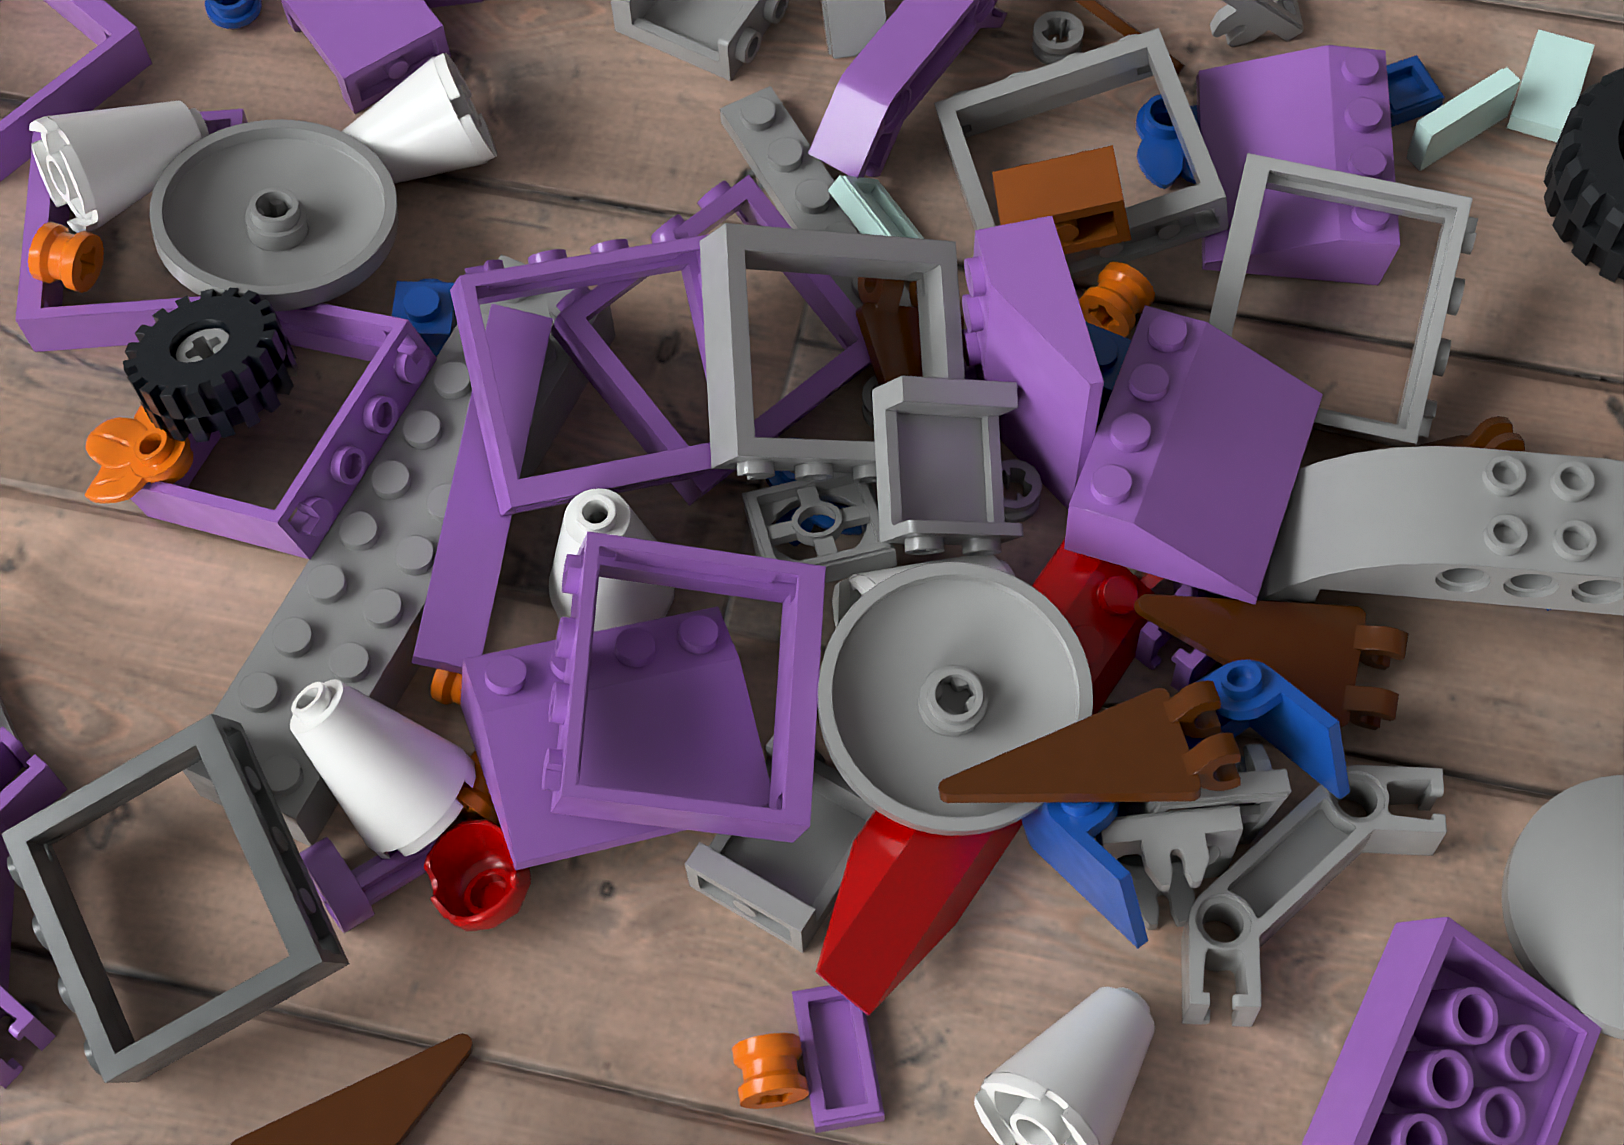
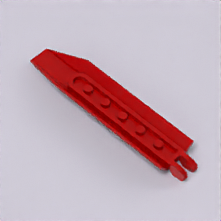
(913, 885)

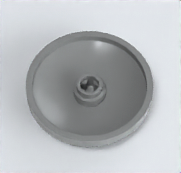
(275, 213)
(943, 677)
(1569, 899)

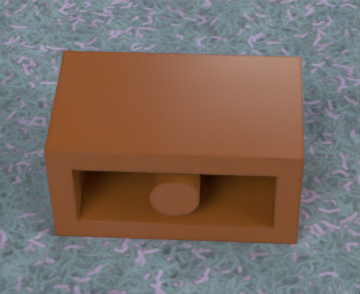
(1076, 190)

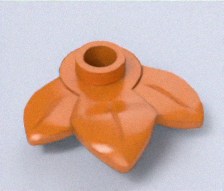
(132, 456)

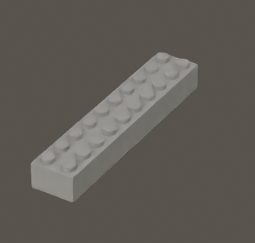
(368, 581)

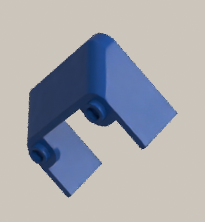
(1249, 697)

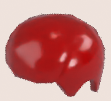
(475, 876)

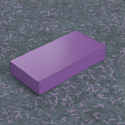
(837, 1060)

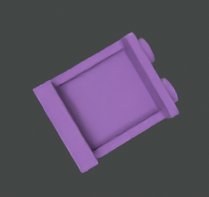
(369, 42)

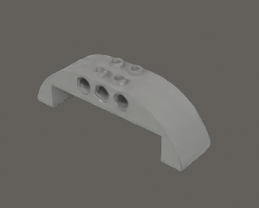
(1455, 529)

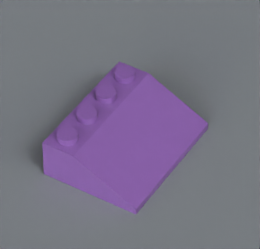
(1314, 110)
(1032, 332)
(1192, 459)
(660, 719)
(1454, 1050)

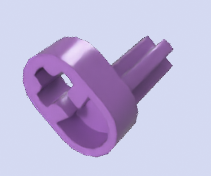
(351, 893)

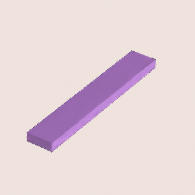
(472, 531)

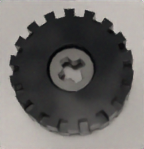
(211, 364)

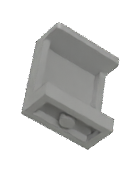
(700, 32)
(942, 464)
(782, 883)

